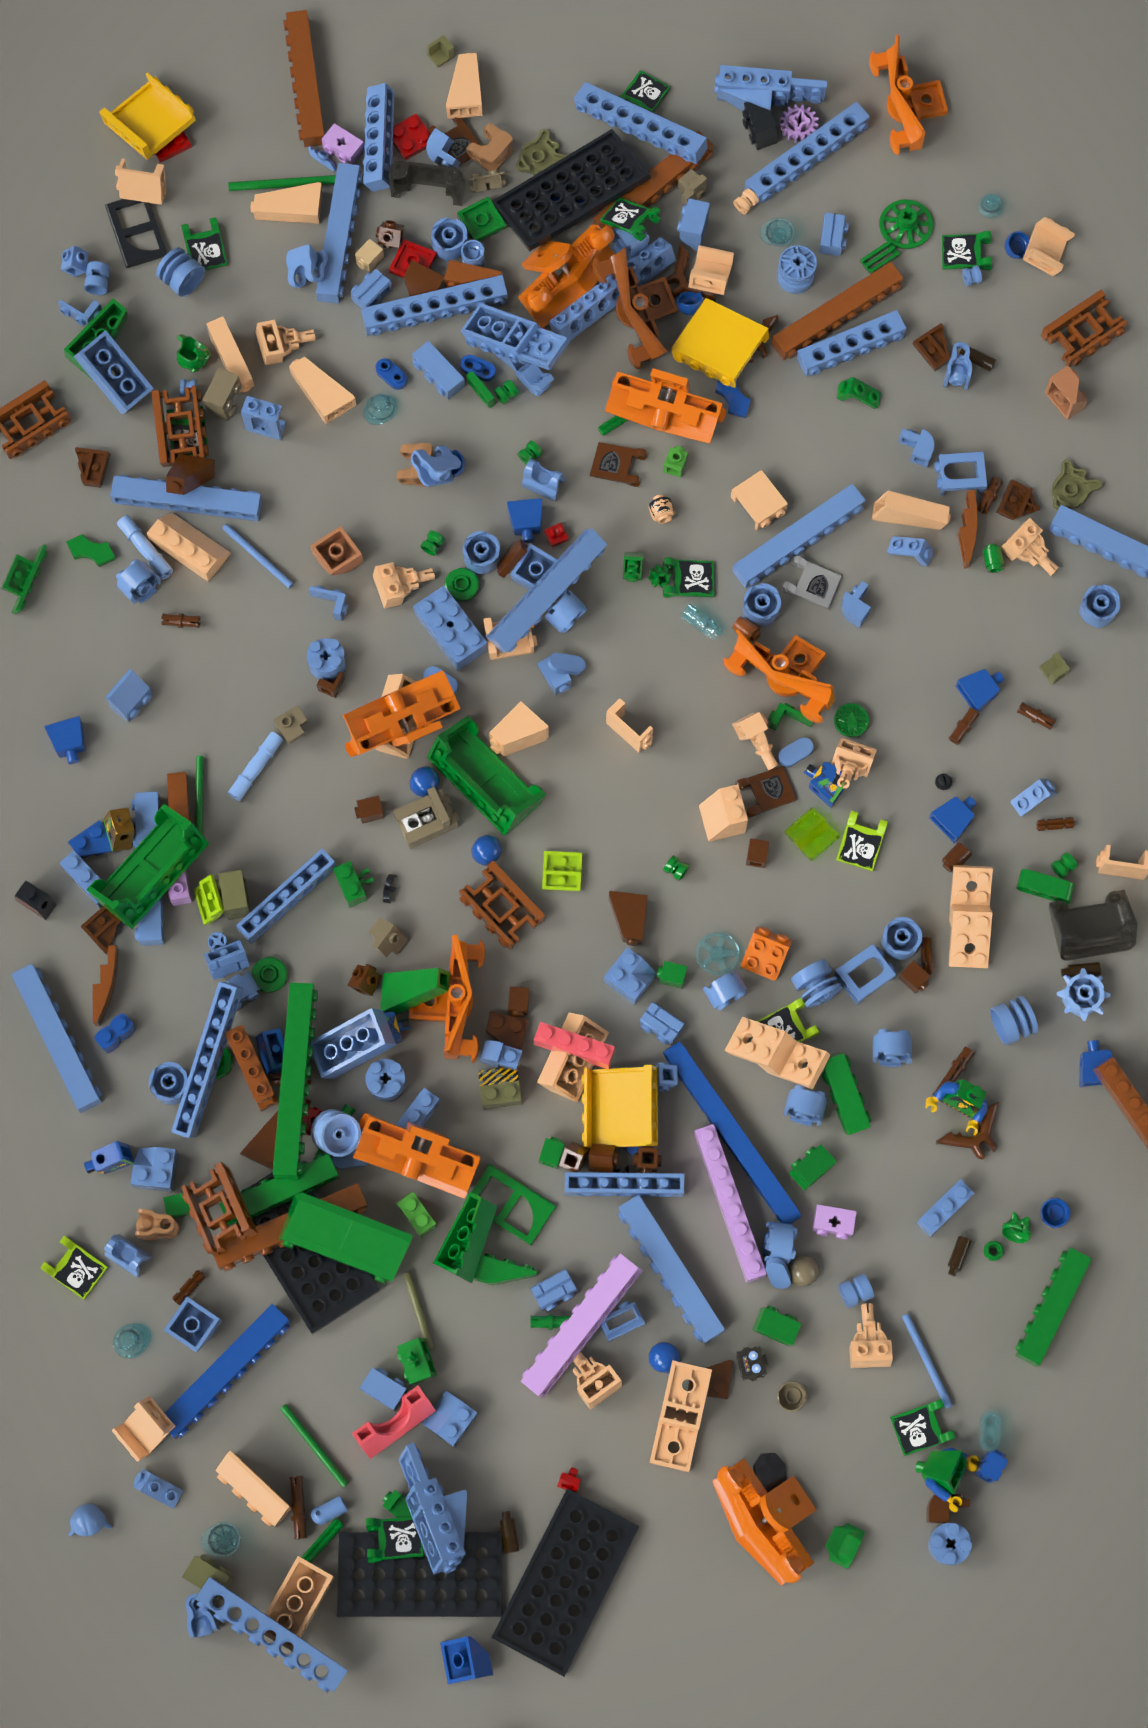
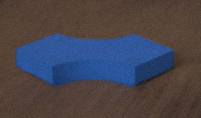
(737, 403)

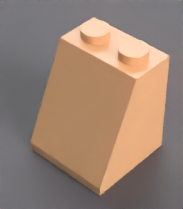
(518, 731)
(724, 813)

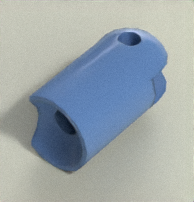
(328, 1511)

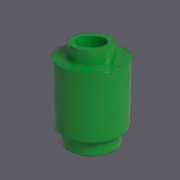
(993, 558)

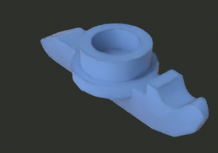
(322, 157)

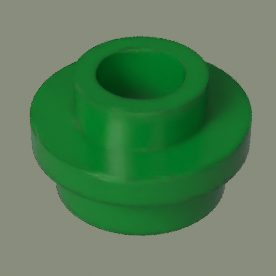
(993, 1244)

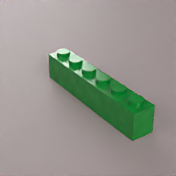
(280, 1191)
(1053, 1306)

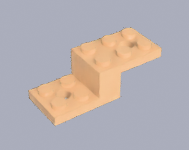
(970, 916)
(777, 1052)
(680, 1416)

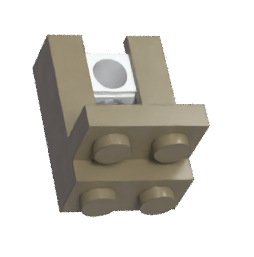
(434, 802)

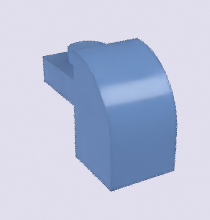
(438, 148)
(534, 378)
(922, 444)
(853, 608)
(497, 1054)

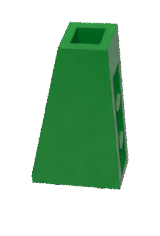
(412, 988)

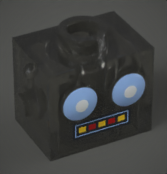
(752, 1363)

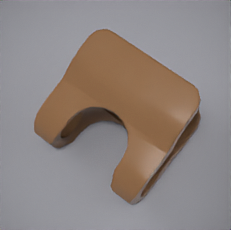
(496, 152)
(410, 475)
(151, 1226)

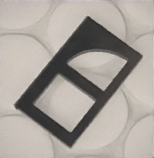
(131, 255)

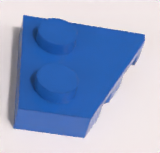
(91, 841)

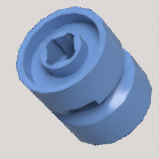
(473, 253)
(97, 278)
(857, 1290)

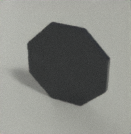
(770, 1470)

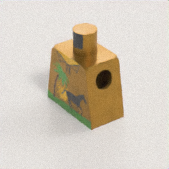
(117, 825)

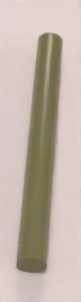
(418, 1309)

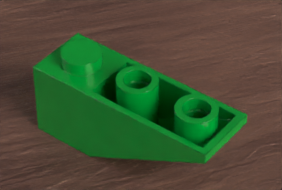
(632, 566)
(498, 1272)

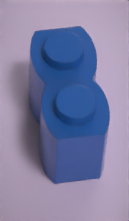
(112, 1035)

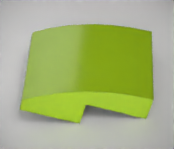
(562, 871)
(208, 900)

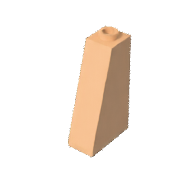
(465, 92)
(290, 204)
(229, 352)
(322, 391)
(910, 511)

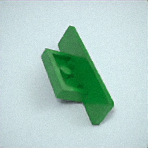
(21, 575)

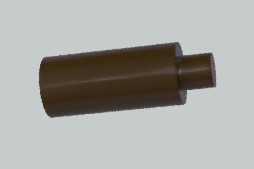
(980, 359)
(1091, 968)
(958, 1255)
(509, 1533)

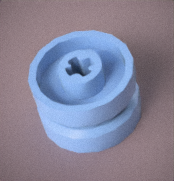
(335, 1132)

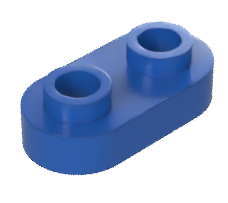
(479, 367)
(389, 374)

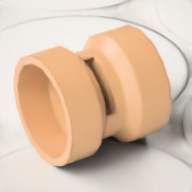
(747, 200)

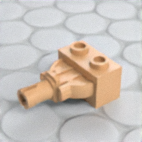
(279, 341)
(1029, 547)
(397, 582)
(753, 728)
(852, 760)
(870, 1346)
(595, 1380)

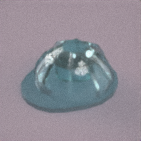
(777, 232)
(379, 409)
(131, 1340)
(221, 1539)

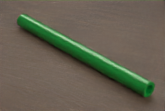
(280, 183)

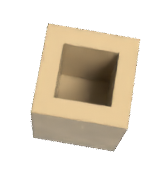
(369, 256)

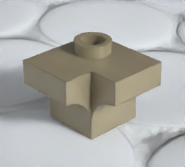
(692, 186)
(291, 724)
(387, 937)

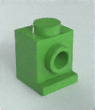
(673, 466)

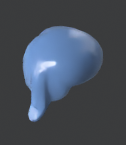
(87, 1520)

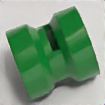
(506, 391)
(531, 451)
(432, 543)
(1062, 866)
(672, 867)

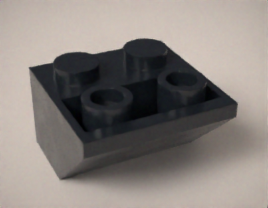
(760, 125)

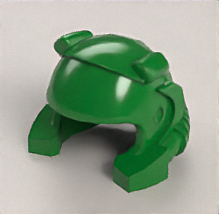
(192, 354)

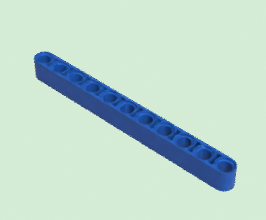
(732, 1134)

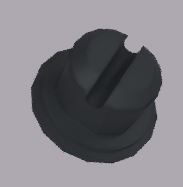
(943, 781)

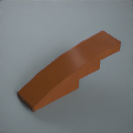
(967, 533)
(178, 794)
(103, 992)

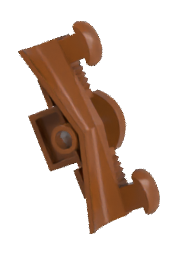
(635, 307)

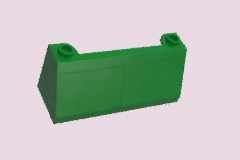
(483, 776)
(150, 868)
(344, 1236)

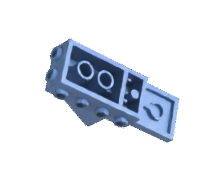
(775, 91)
(513, 338)
(435, 1516)

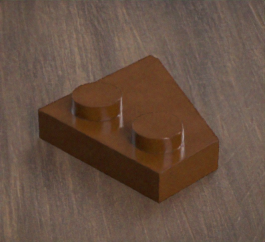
(92, 466)
(101, 928)
(507, 1029)

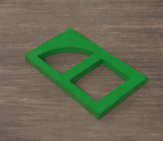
(540, 1206)

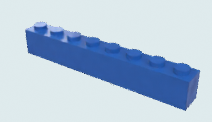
(226, 1369)

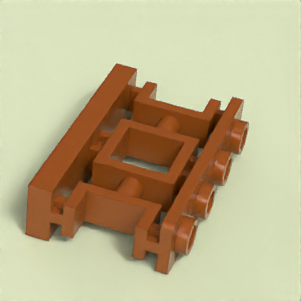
(1075, 318)
(23, 406)
(165, 427)
(514, 894)
(251, 1068)
(233, 1204)

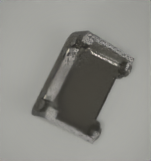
(405, 173)
(1094, 928)

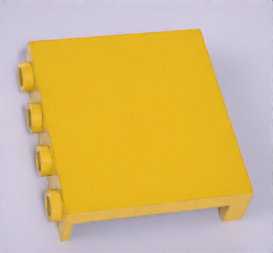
(149, 117)
(719, 342)
(620, 1106)

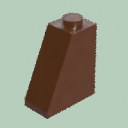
(189, 473)
(630, 915)

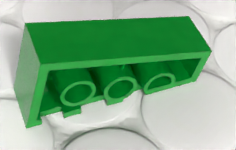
(110, 318)
(845, 1094)
(467, 1238)

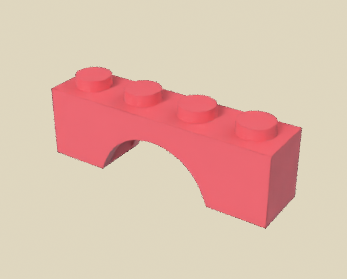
(575, 1044)
(413, 1410)

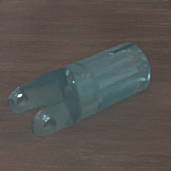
(701, 621)

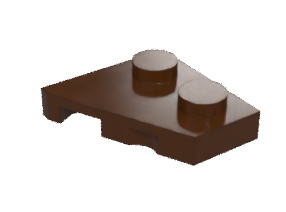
(933, 347)
(719, 1380)

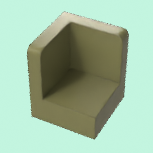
(440, 51)
(1055, 668)

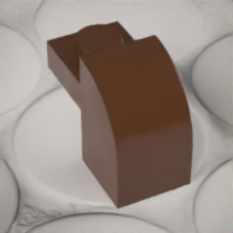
(938, 1510)

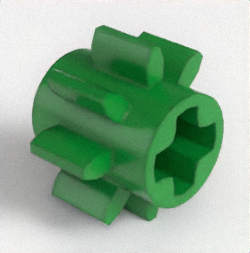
(659, 576)

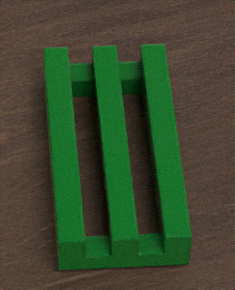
(896, 254)
(480, 389)

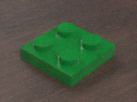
(481, 219)

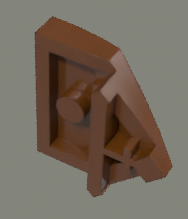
(421, 279)
(1017, 501)
(511, 558)

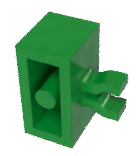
(351, 883)
(416, 1361)

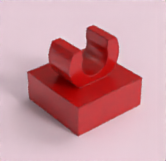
(556, 535)
(569, 1480)

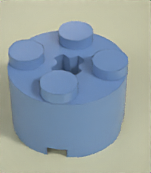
(448, 237)
(624, 239)
(490, 555)
(138, 581)
(758, 595)
(564, 611)
(1092, 612)
(326, 659)
(901, 949)
(250, 987)
(725, 989)
(892, 1048)
(164, 1074)
(395, 1085)
(805, 1106)
(779, 1242)
(961, 1546)

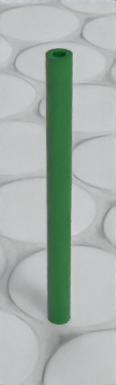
(199, 793)
(314, 1445)

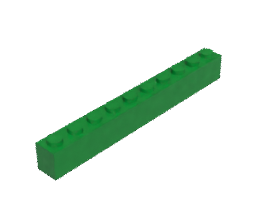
(294, 1081)

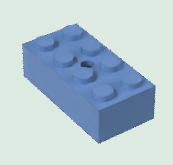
(105, 356)
(462, 641)
(352, 1043)

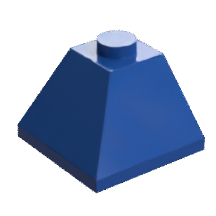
(465, 1660)

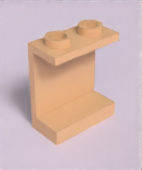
(141, 185)
(1047, 246)
(711, 270)
(760, 499)
(524, 645)
(613, 719)
(1122, 869)
(144, 1429)

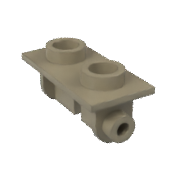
(479, 182)

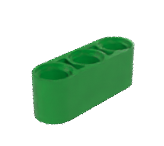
(1045, 886)

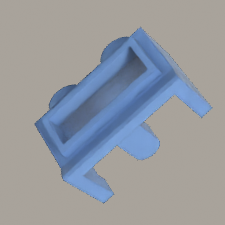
(622, 1321)

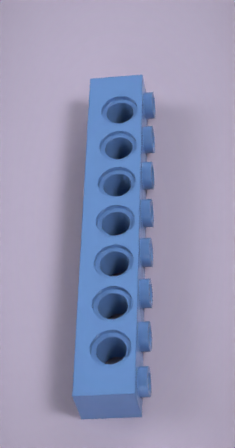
(852, 115)
(640, 123)
(604, 296)
(425, 301)
(207, 1060)
(335, 1670)

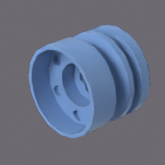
(180, 272)
(796, 278)
(815, 982)
(1014, 1020)

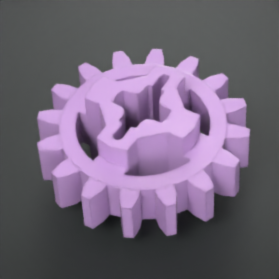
(790, 121)

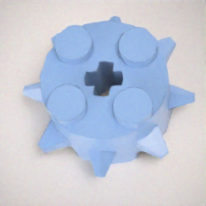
(1085, 1005)

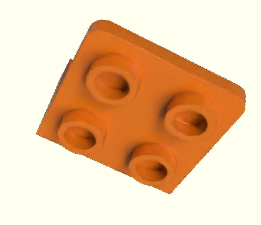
(766, 953)

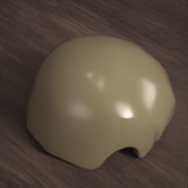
(803, 1270)
(792, 1396)

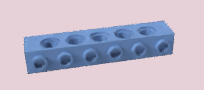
(378, 136)
(891, 322)
(286, 896)
(624, 1184)

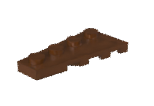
(262, 1146)

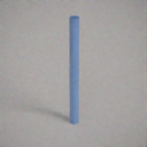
(258, 556)
(927, 1361)

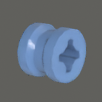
(972, 275)
(184, 383)
(217, 939)

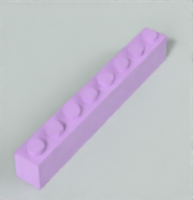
(730, 1203)
(581, 1325)

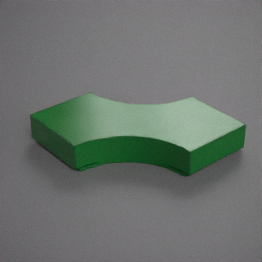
(97, 552)

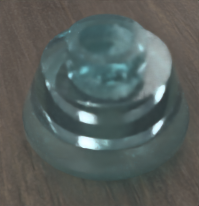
(990, 205)

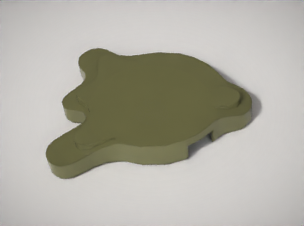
(539, 154)
(1071, 487)

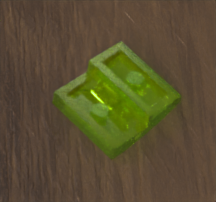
(811, 834)

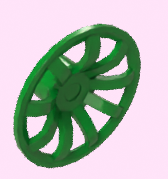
(906, 221)

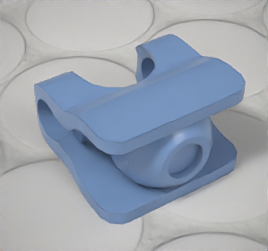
(303, 262)
(959, 367)
(435, 469)
(542, 480)
(126, 1254)
(200, 1621)

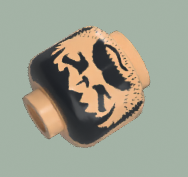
(661, 509)

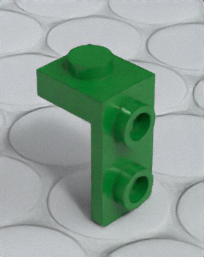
(859, 390)
(788, 710)
(396, 1504)

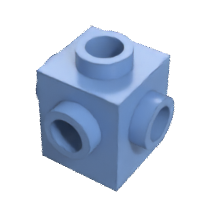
(74, 261)
(666, 1076)

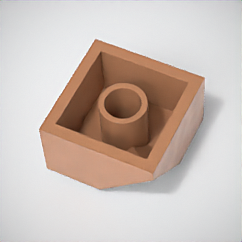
(1064, 392)
(336, 552)

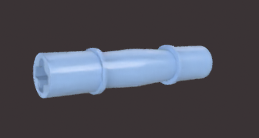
(145, 547)
(255, 766)

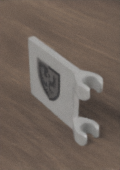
(815, 584)

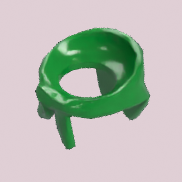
(1016, 1229)

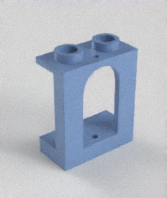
(266, 420)
(946, 484)
(848, 984)

